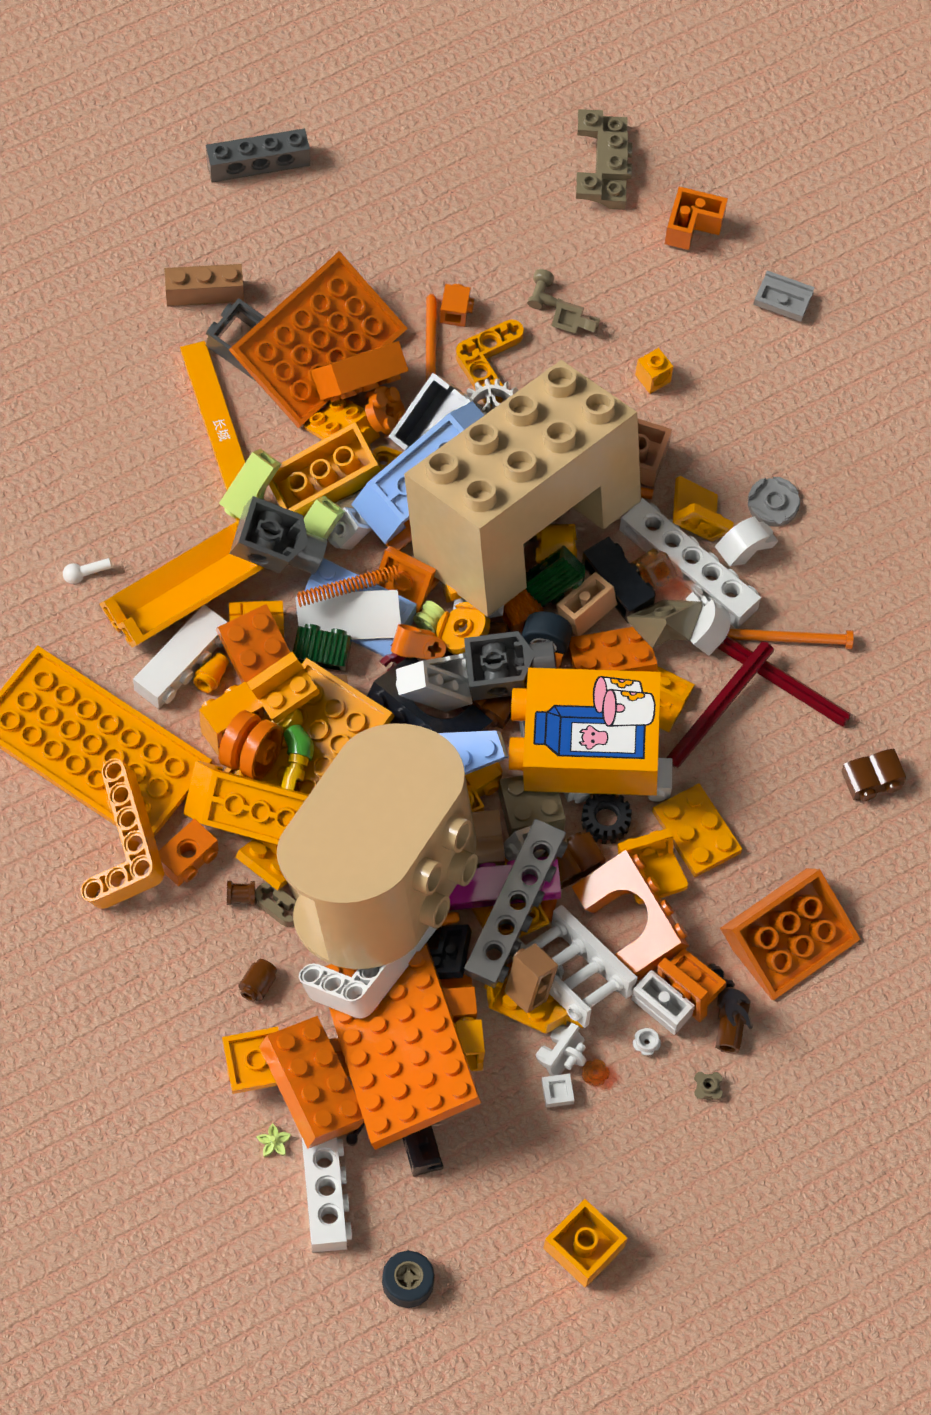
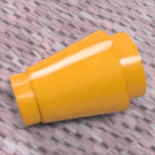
(211, 673)

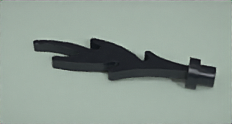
(731, 998)

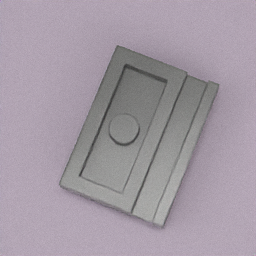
(784, 296)

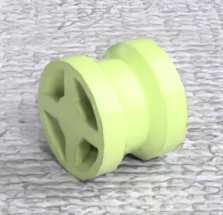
(429, 616)

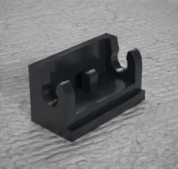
(422, 1152)

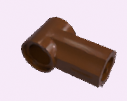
(730, 1036)

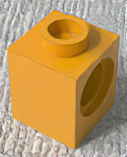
(654, 370)

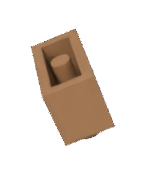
(530, 977)

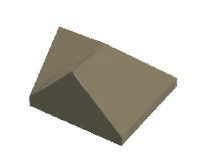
(666, 621)

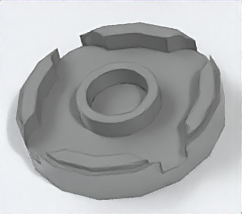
(774, 501)

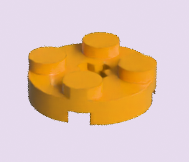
(449, 624)

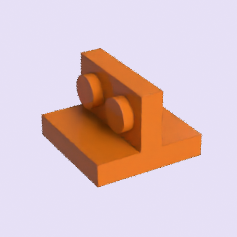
(415, 577)
(692, 980)

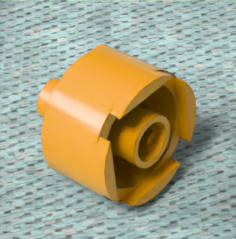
(553, 538)

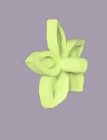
(274, 1141)

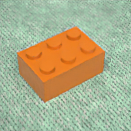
(360, 372)
(253, 642)

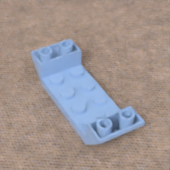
(384, 497)

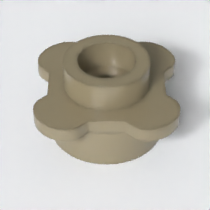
(702, 1091)

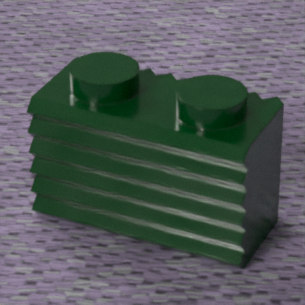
(555, 576)
(323, 647)

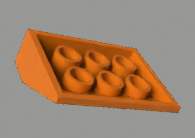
(791, 932)

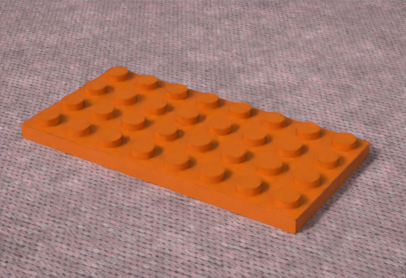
(406, 1056)

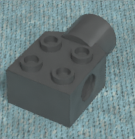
(276, 538)
(502, 662)

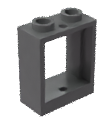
(215, 331)

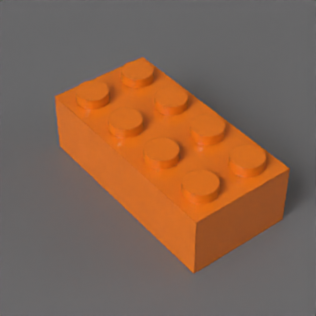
(312, 1081)

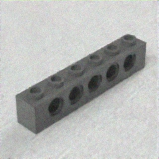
(539, 838)

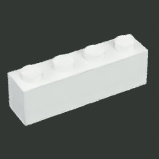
(180, 658)

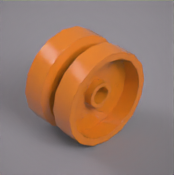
(251, 745)

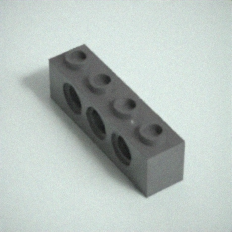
(258, 155)

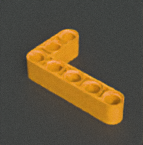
(131, 838)

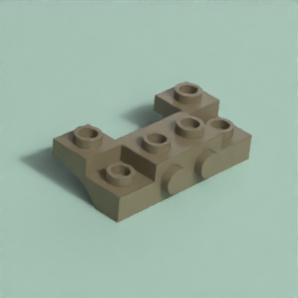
(612, 152)

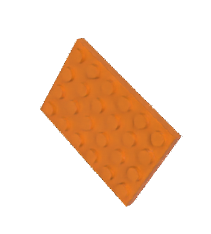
(316, 325)

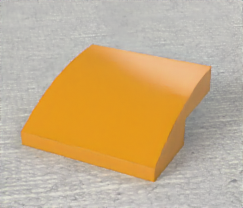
(673, 697)

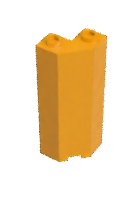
(178, 587)

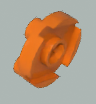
(382, 400)

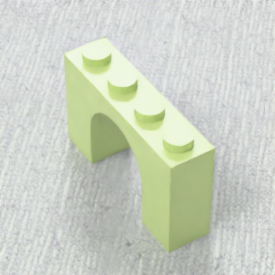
(253, 481)

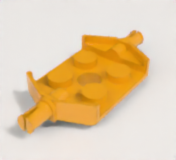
(543, 1018)

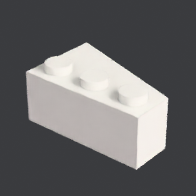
(436, 682)

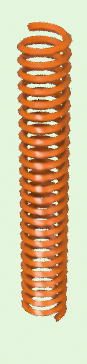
(330, 586)

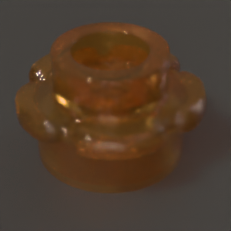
(592, 1079)

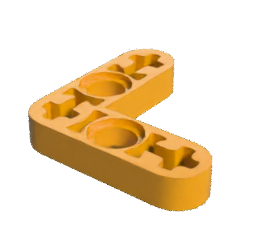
(478, 359)

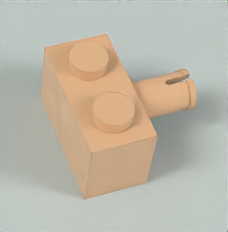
(587, 603)

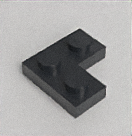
(452, 951)

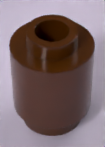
(257, 980)

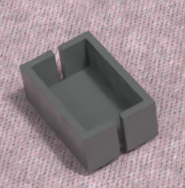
(429, 407)

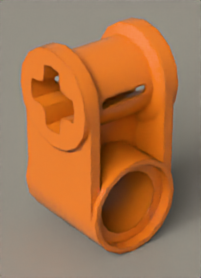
(417, 643)

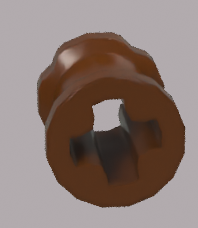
(240, 893)

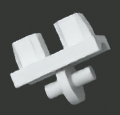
(565, 1053)

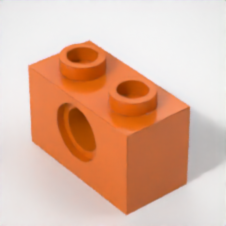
(190, 838)

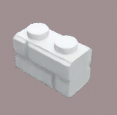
(662, 1002)

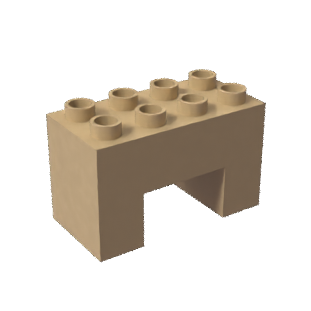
(515, 474)

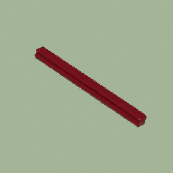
(788, 683)
(720, 703)

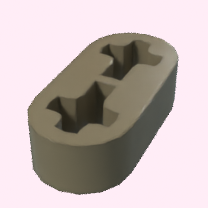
(272, 908)

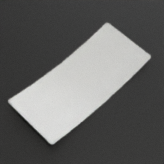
(359, 613)

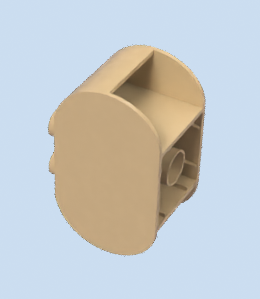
(379, 846)

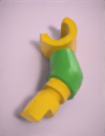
(299, 749)

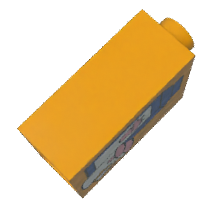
(587, 731)

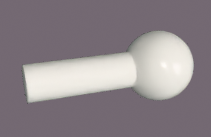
(74, 573)

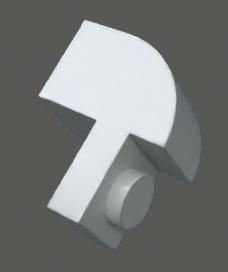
(744, 540)
(711, 625)

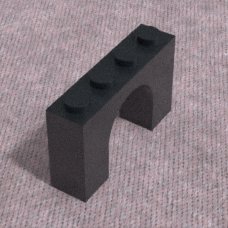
(406, 711)

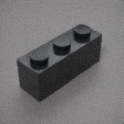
(611, 564)

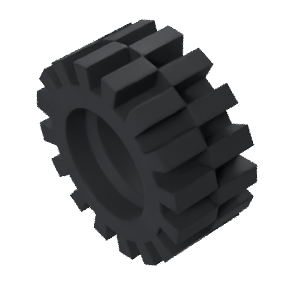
(601, 831)

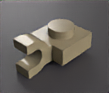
(570, 318)

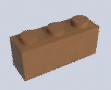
(204, 284)

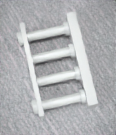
(600, 961)

